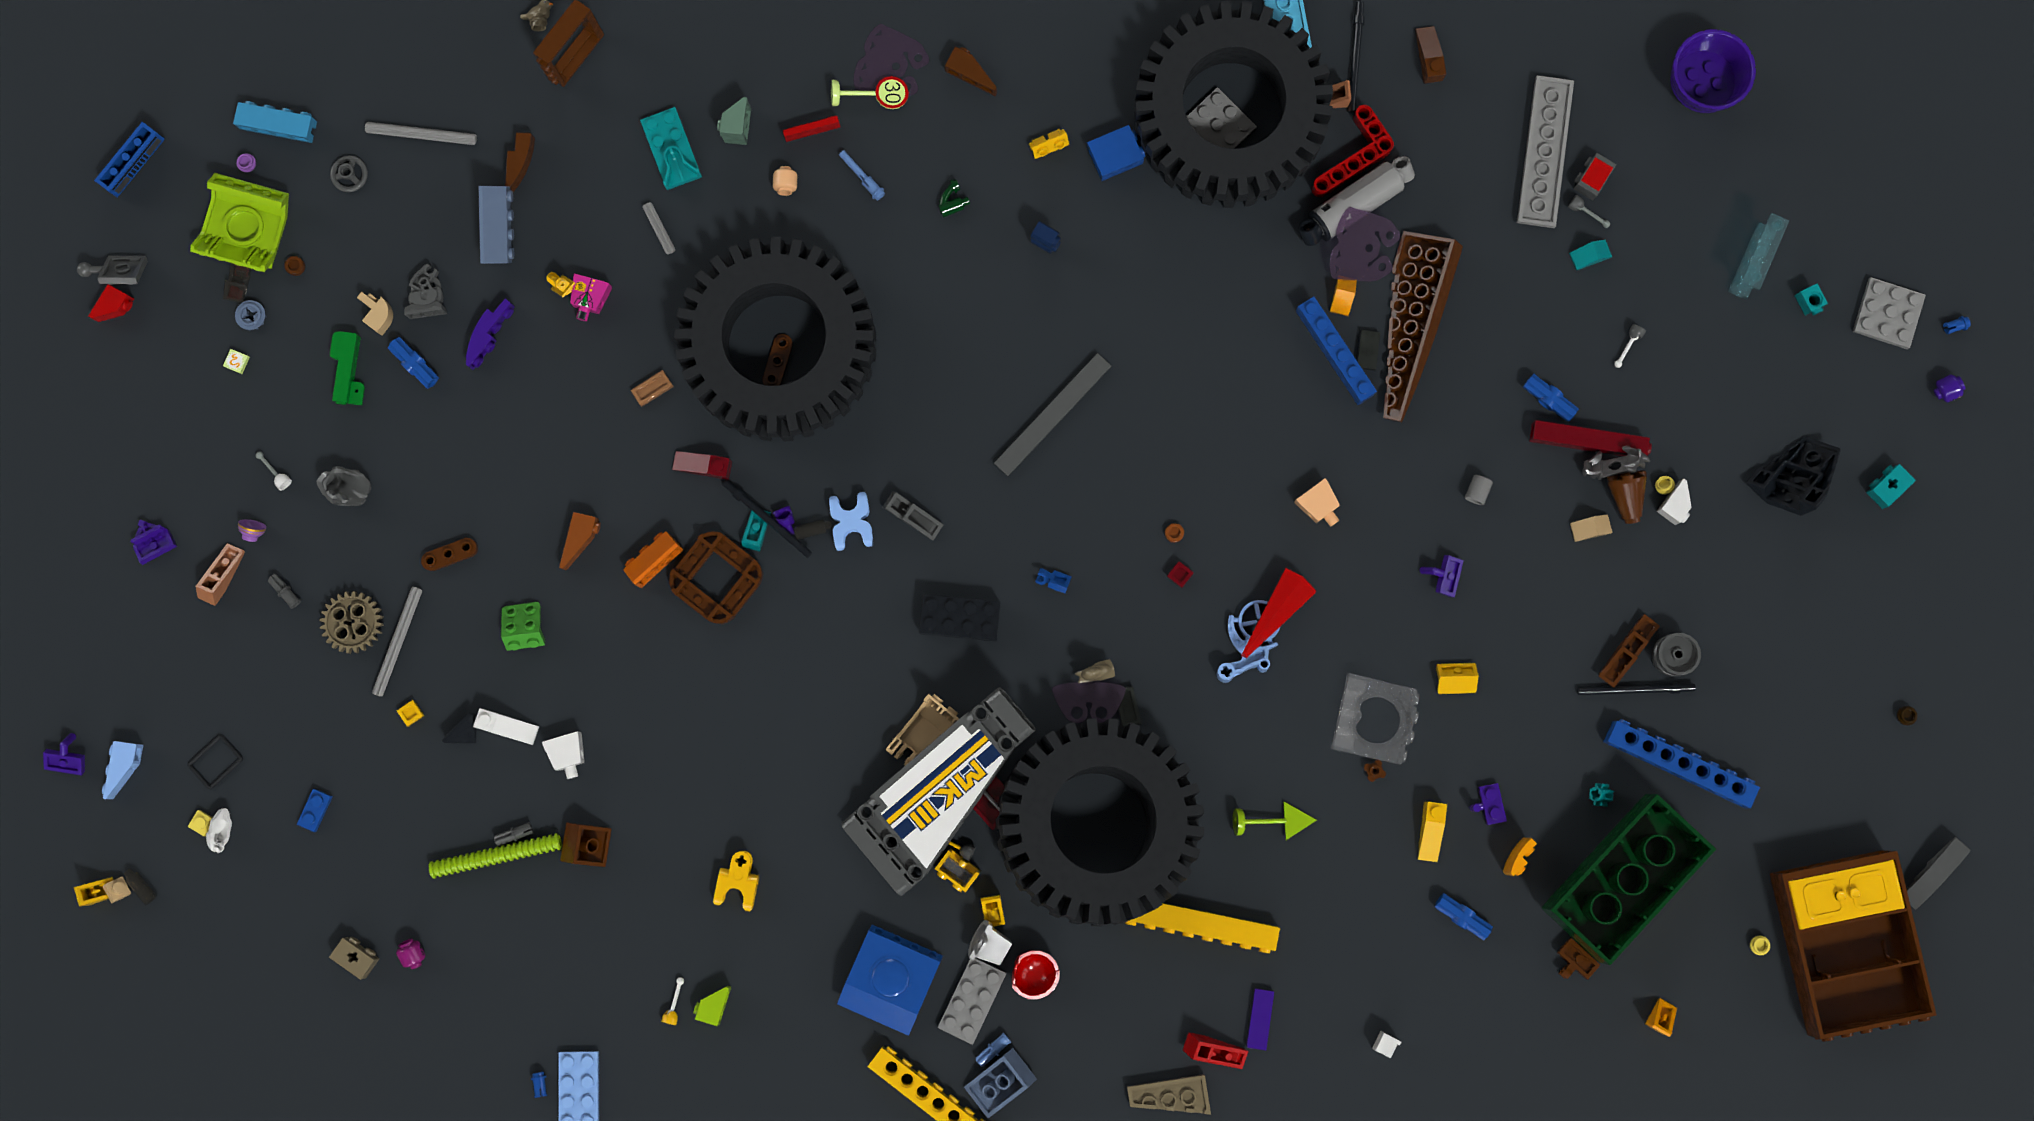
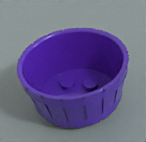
(1712, 71)

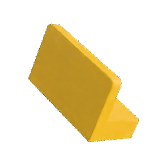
(1457, 678)

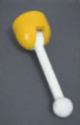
(671, 1016)

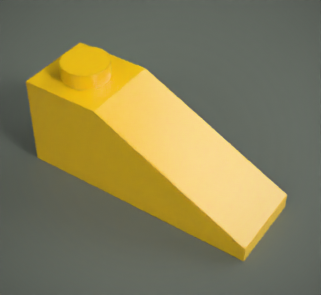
(1431, 831)

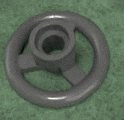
(343, 168)

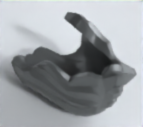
(344, 486)

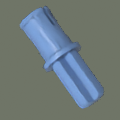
(992, 1050)

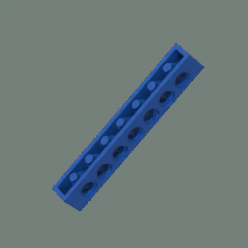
(1616, 738)

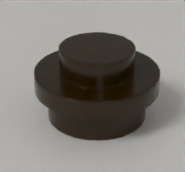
(1907, 715)

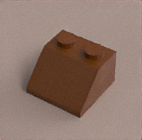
(585, 844)

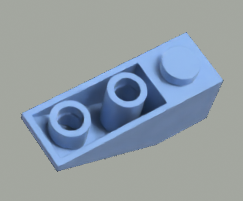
(124, 760)

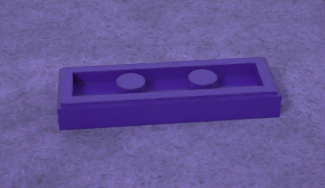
(1260, 1019)

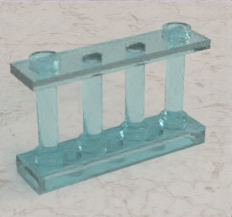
(1758, 256)

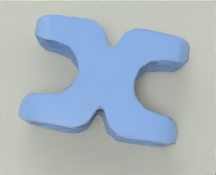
(851, 521)

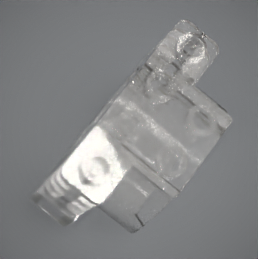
(1359, 689)

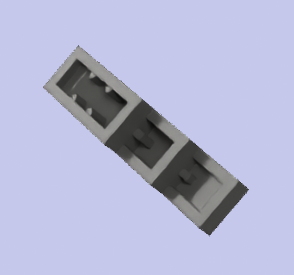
(1936, 872)

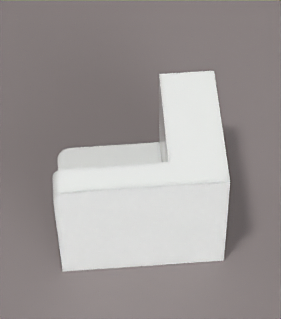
(1385, 1044)

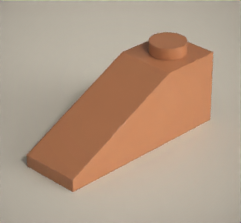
(219, 575)

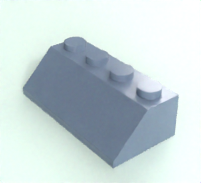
(495, 224)

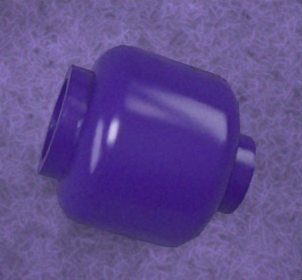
(1949, 388)

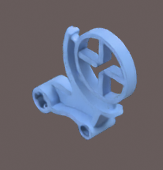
(1255, 659)

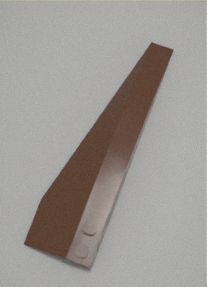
(1420, 292)

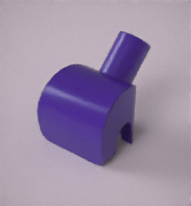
(785, 518)

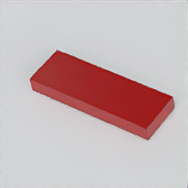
(811, 128)

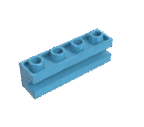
(274, 122)

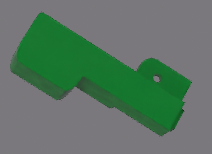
(345, 351)

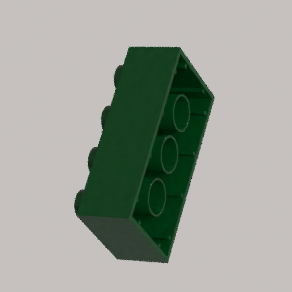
(1628, 878)

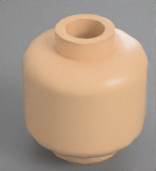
(785, 181)

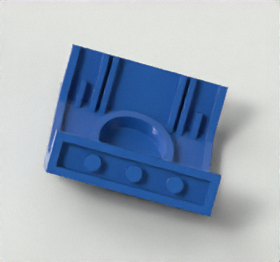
(889, 979)

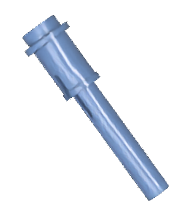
(876, 192)

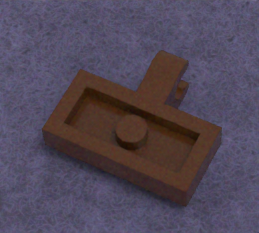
(1577, 960)

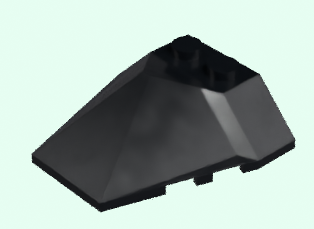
(1797, 478)

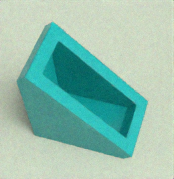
(1590, 254)

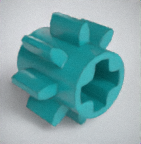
(1601, 794)

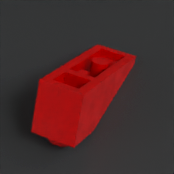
(1214, 1051)

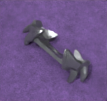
(1598, 468)

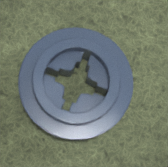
(242, 313)

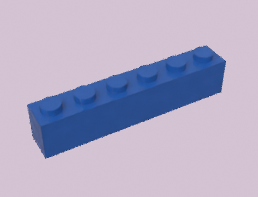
(1336, 350)

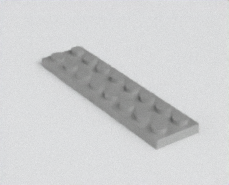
(1545, 151)

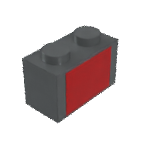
(1594, 177)

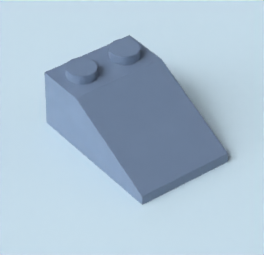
(1000, 1083)

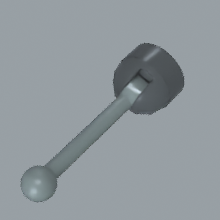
(1577, 204)

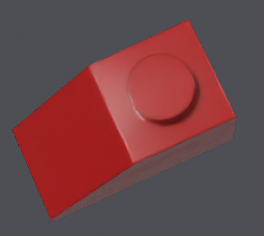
(111, 304)

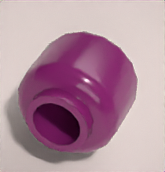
(410, 953)

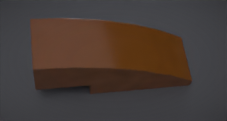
(519, 160)

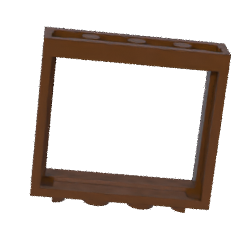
(558, 37)

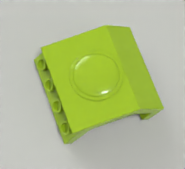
(242, 223)

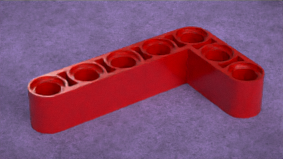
(1358, 158)

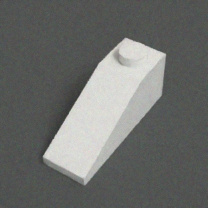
(506, 726)

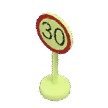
(889, 92)

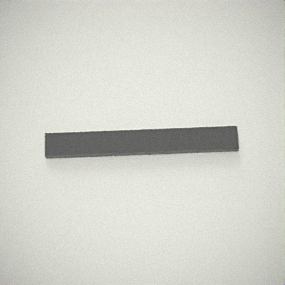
(1052, 414)

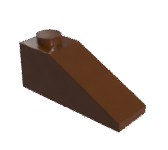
(1430, 55)
(965, 67)

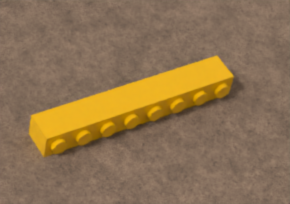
(1211, 926)

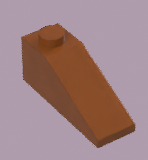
(580, 534)

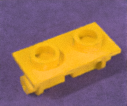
(1057, 140)
(560, 285)

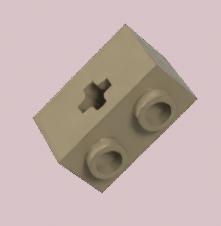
(344, 957)

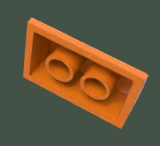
(652, 559)

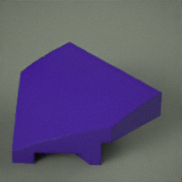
(151, 541)

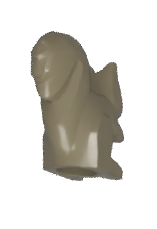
(1097, 672)

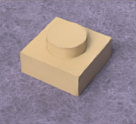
(116, 889)

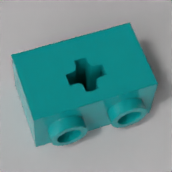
(1899, 480)

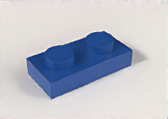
(314, 810)

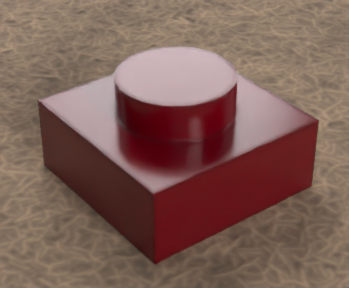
(1180, 574)

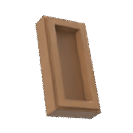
(652, 388)

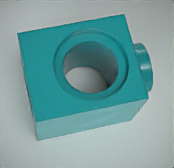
(1815, 293)

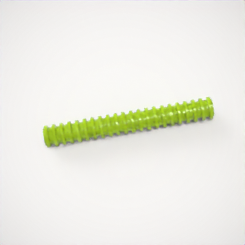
(495, 855)

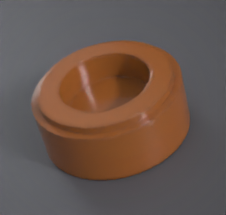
(1174, 533)

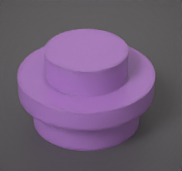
(246, 162)

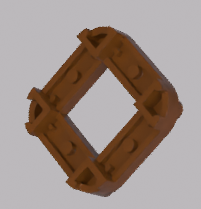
(696, 558)

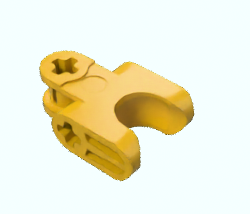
(738, 878)

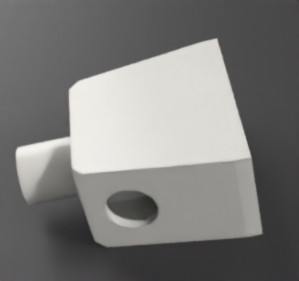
(565, 753)

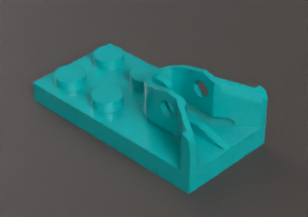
(671, 148)

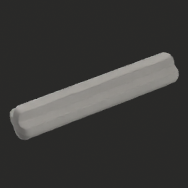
(658, 228)

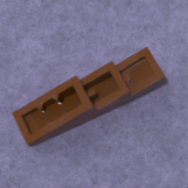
(1628, 650)

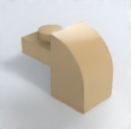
(380, 315)

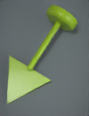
(1293, 818)

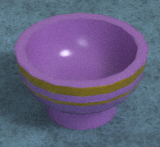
(251, 529)

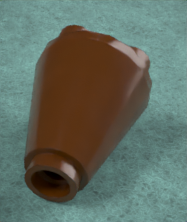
(1629, 494)

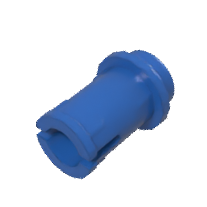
(1961, 323)
(539, 1083)

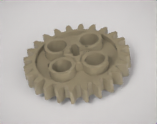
(368, 618)

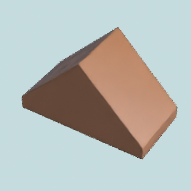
(1341, 95)

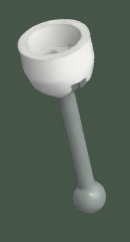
(281, 480)

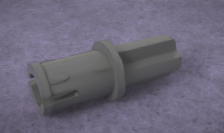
(284, 591)
(513, 834)

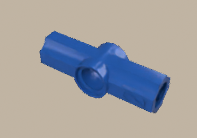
(413, 362)
(1550, 397)
(1463, 916)

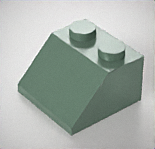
(735, 123)

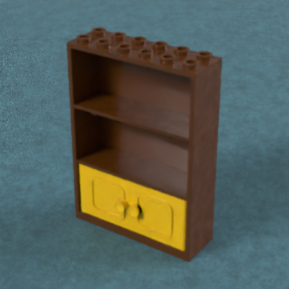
(1853, 945)

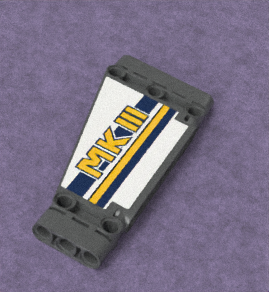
(936, 792)

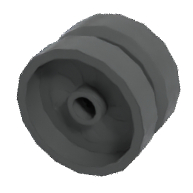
(1664, 654)

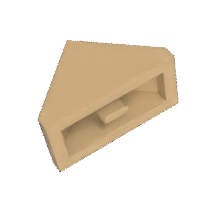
(1591, 527)

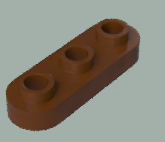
(781, 353)
(458, 554)

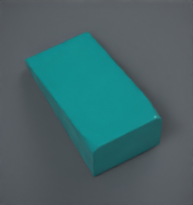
(754, 532)

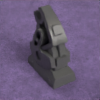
(425, 298)

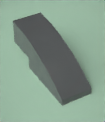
(912, 515)

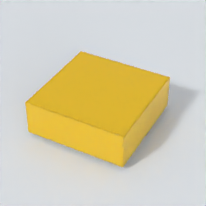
(410, 713)

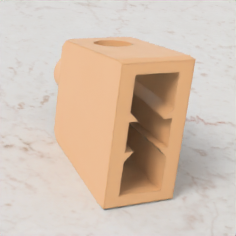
(1319, 503)

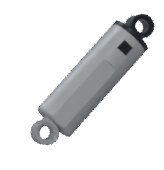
(1364, 194)

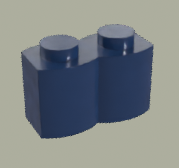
(1045, 238)

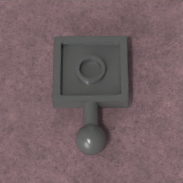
(116, 270)

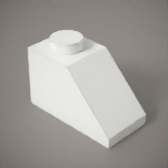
(1677, 504)

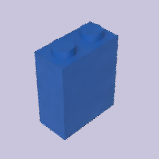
(1116, 152)

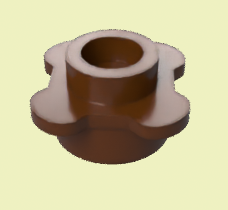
(1369, 770)

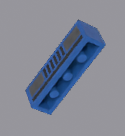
(129, 159)

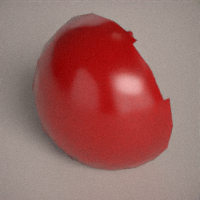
(1035, 974)

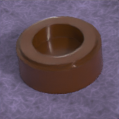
(294, 265)

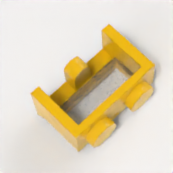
(957, 870)

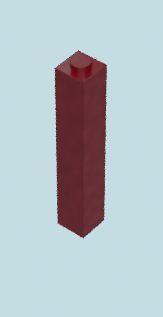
(1586, 438)

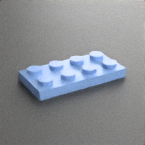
(579, 1086)

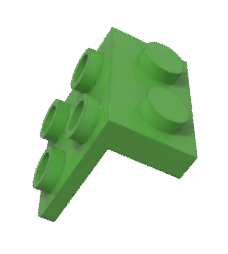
(522, 626)

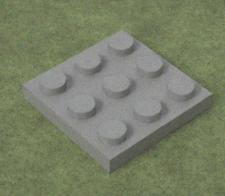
(1220, 121)
(1889, 313)

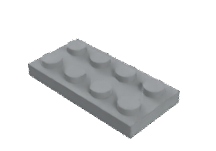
(972, 1000)

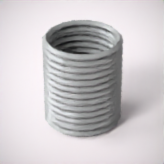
(1478, 490)

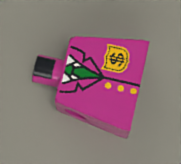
(588, 295)

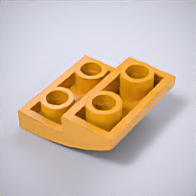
(1515, 861)

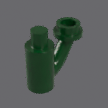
(950, 207)

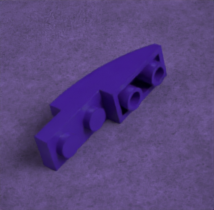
(481, 338)

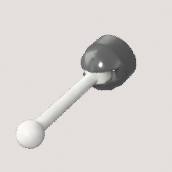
(1635, 333)

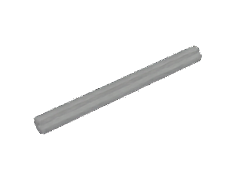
(420, 133)
(397, 641)

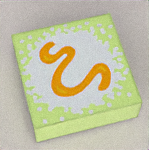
(236, 361)

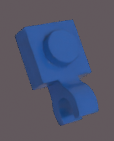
(1055, 580)

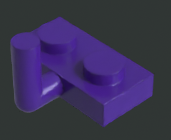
(1448, 575)
(63, 760)
(1491, 804)

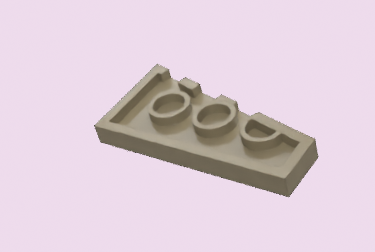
(1178, 1094)

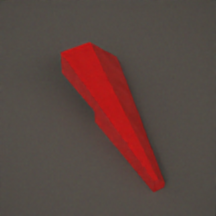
(1286, 599)

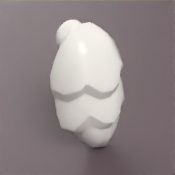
(219, 830)

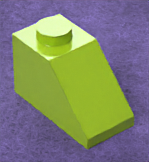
(712, 1007)

